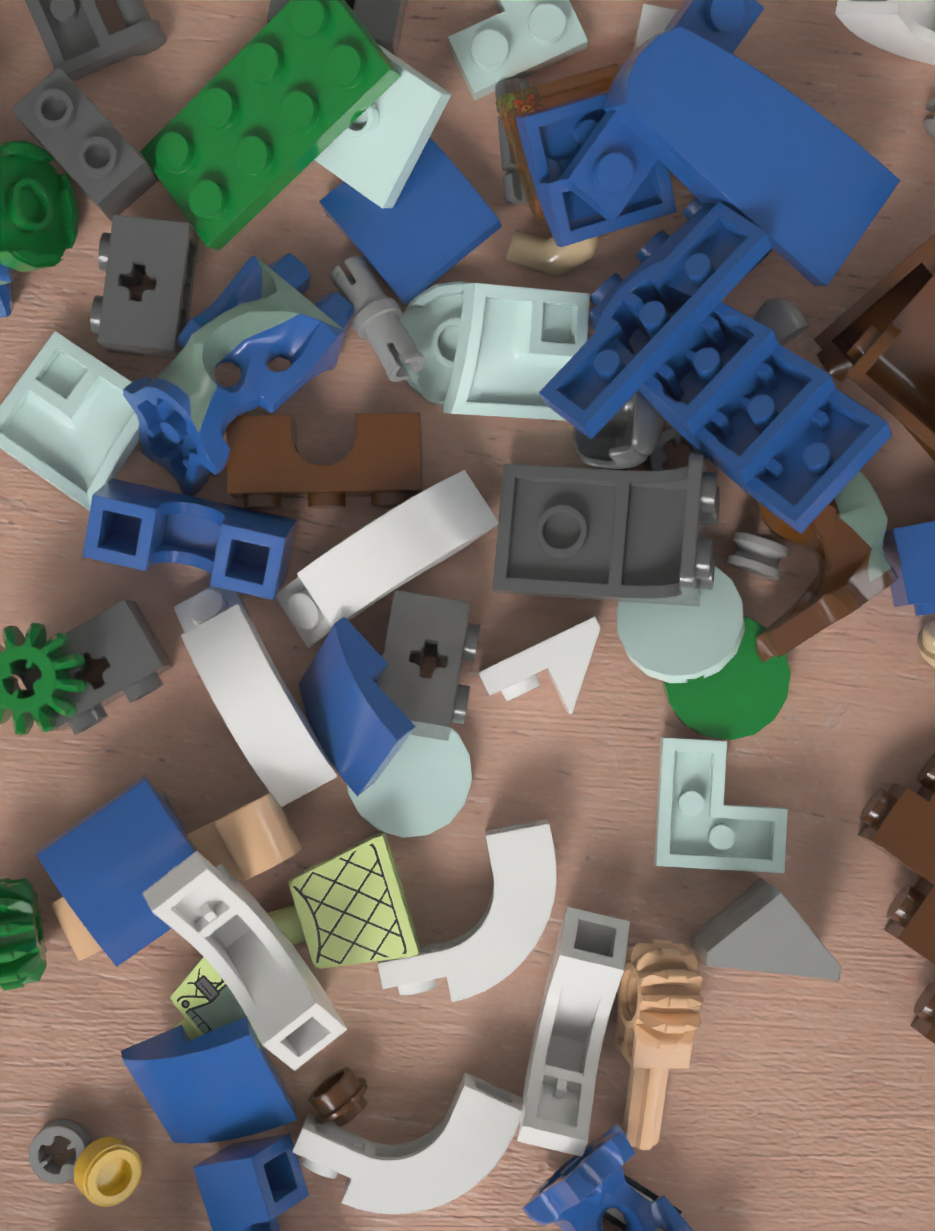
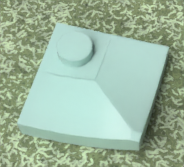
(512, 348)
(69, 420)

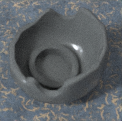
(626, 437)

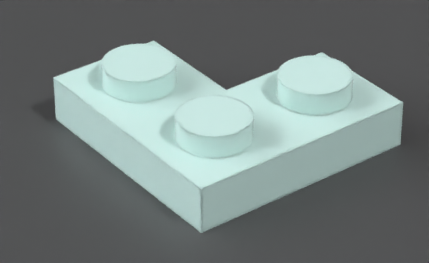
(516, 42)
(698, 827)

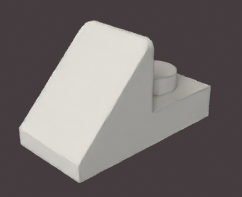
(563, 656)

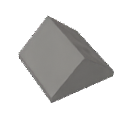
(763, 935)

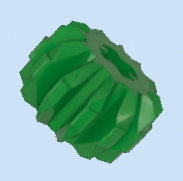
(49, 690)
(20, 935)

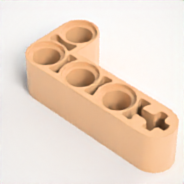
(241, 841)

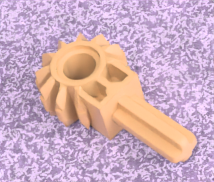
(655, 1029)

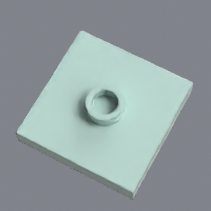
(388, 137)

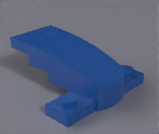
(731, 142)
(720, 376)

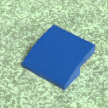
(550, 144)
(426, 231)
(348, 709)
(110, 862)
(210, 1084)

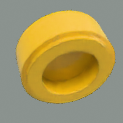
(107, 1171)

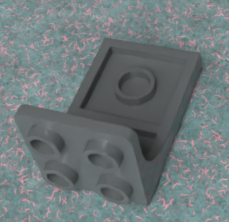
(607, 533)

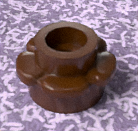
(339, 1098)

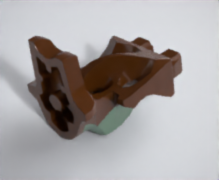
(851, 565)

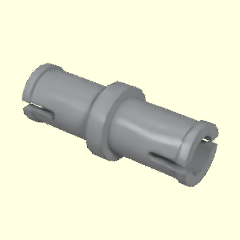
(377, 319)

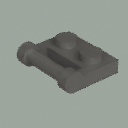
(80, 39)

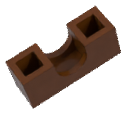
(381, 464)

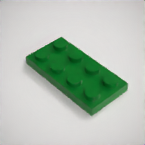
(268, 115)

